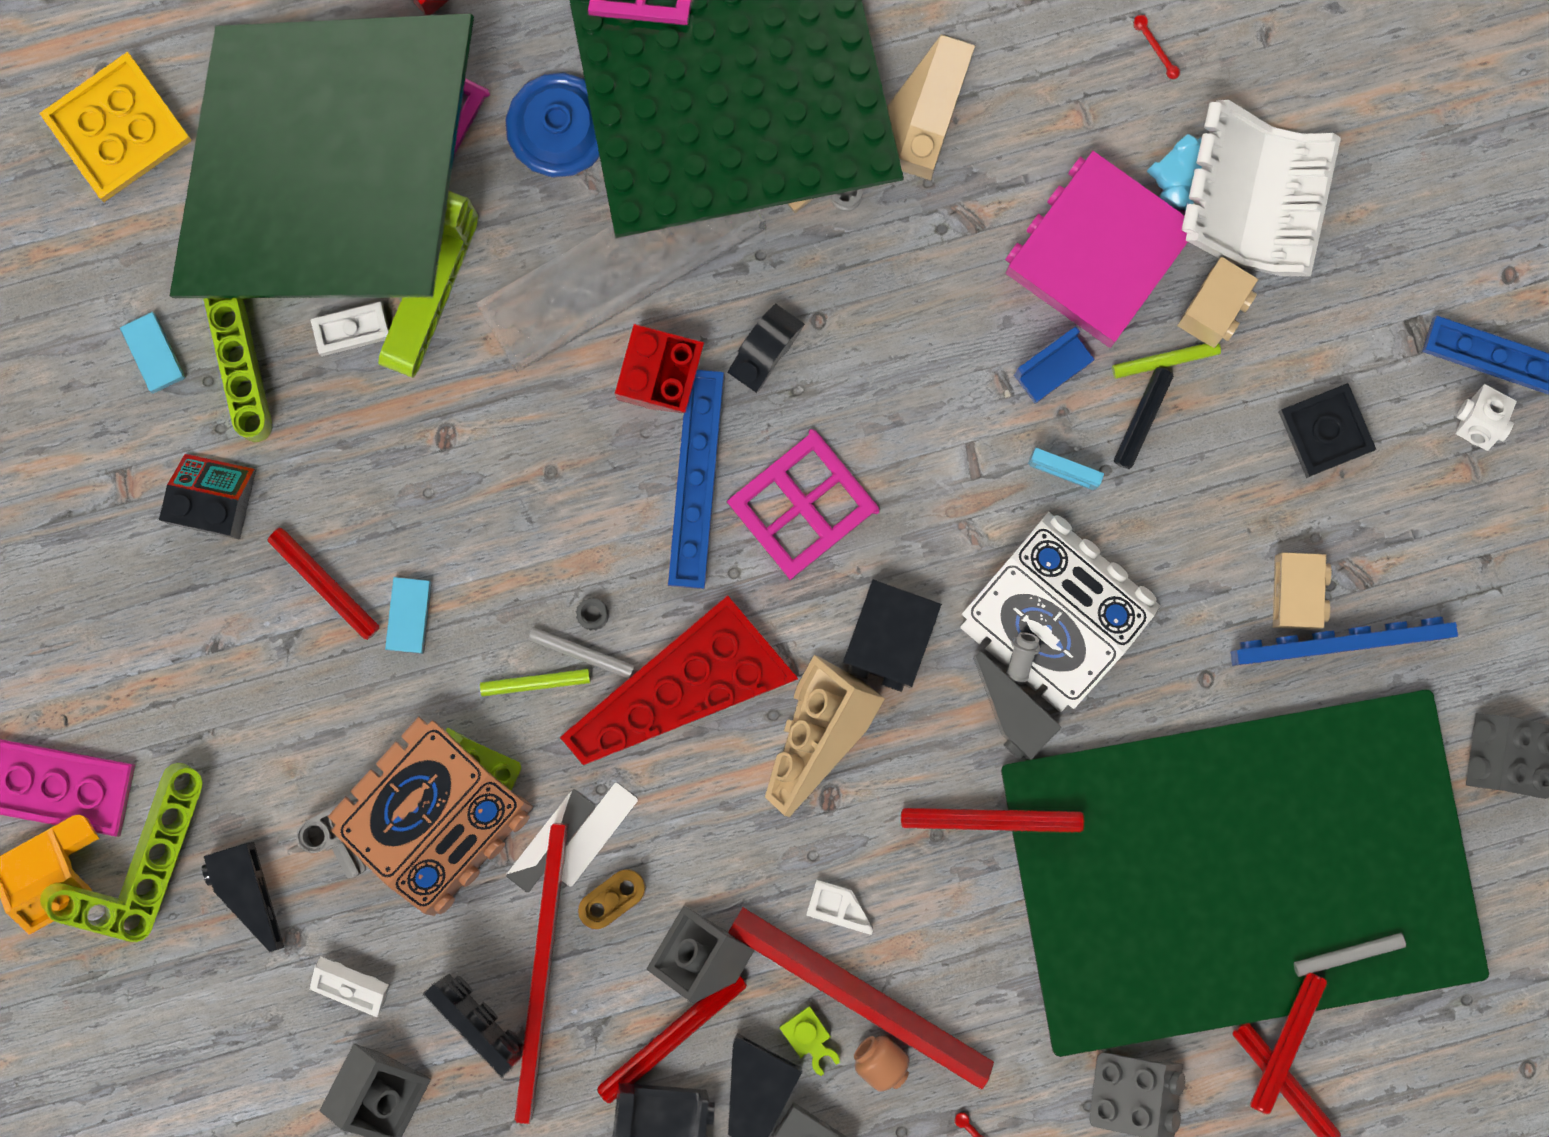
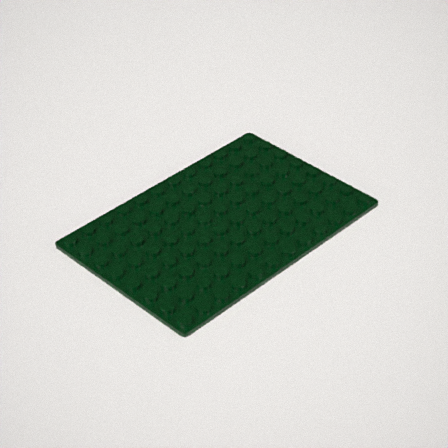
(1235, 857)

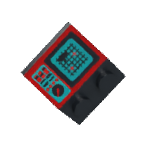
(208, 496)

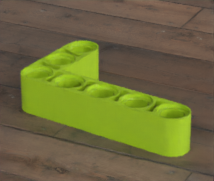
(419, 316)
(243, 370)
(141, 868)

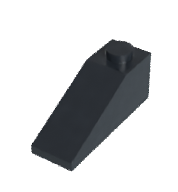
(243, 889)

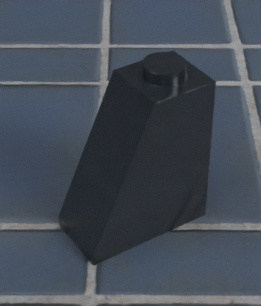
(758, 1088)

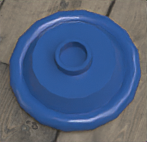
(552, 126)

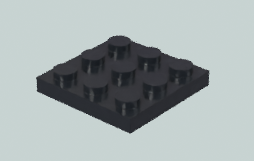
(475, 1023)

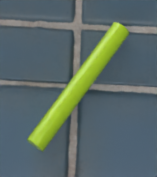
(1164, 360)
(534, 682)

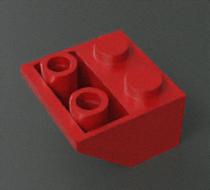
(658, 370)

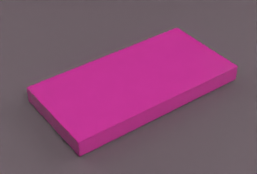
(57, 784)

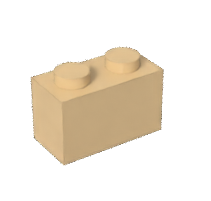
(1218, 303)
(1300, 591)

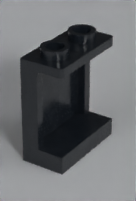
(891, 635)
(661, 1111)

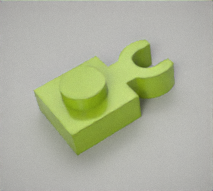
(807, 1036)

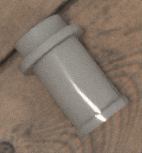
(1023, 654)

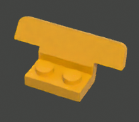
(37, 865)

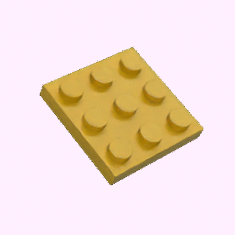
(115, 127)

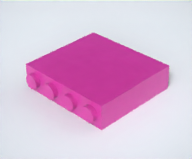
(1099, 248)

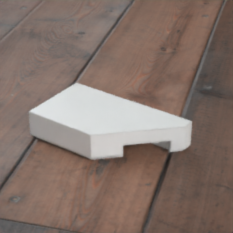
(838, 907)

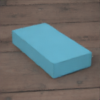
(152, 352)
(1065, 469)
(408, 615)

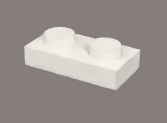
(350, 329)
(349, 986)

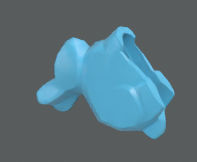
(1176, 172)

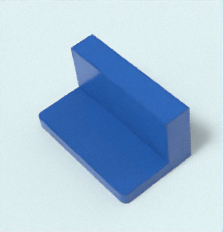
(1053, 366)

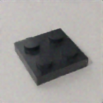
(1327, 430)

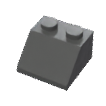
(374, 1094)

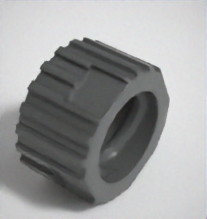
(592, 625)

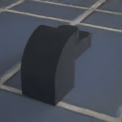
(765, 347)

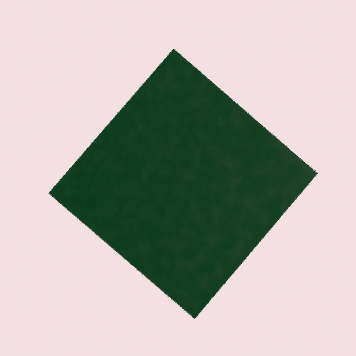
(733, 108)
(323, 159)

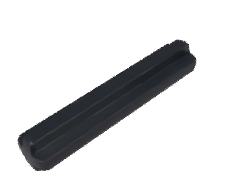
(1143, 418)

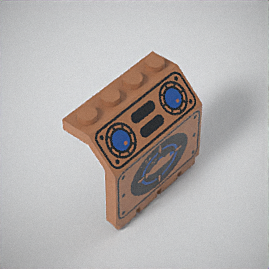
(428, 818)

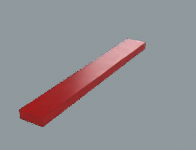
(541, 973)
(862, 998)

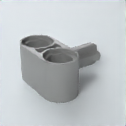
(347, 859)

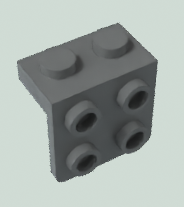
(1509, 755)
(1137, 1096)

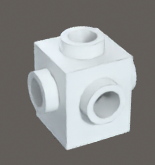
(1480, 423)

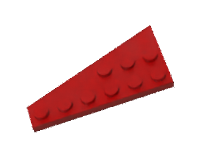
(696, 675)

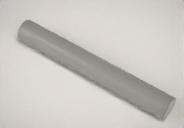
(581, 653)
(1349, 954)

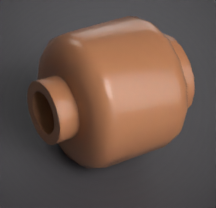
(881, 1063)

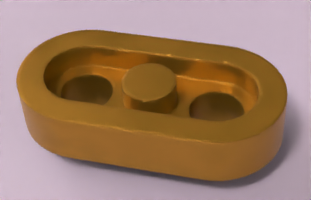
(612, 899)

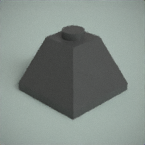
(698, 957)

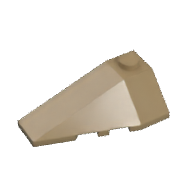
(926, 105)
(827, 723)

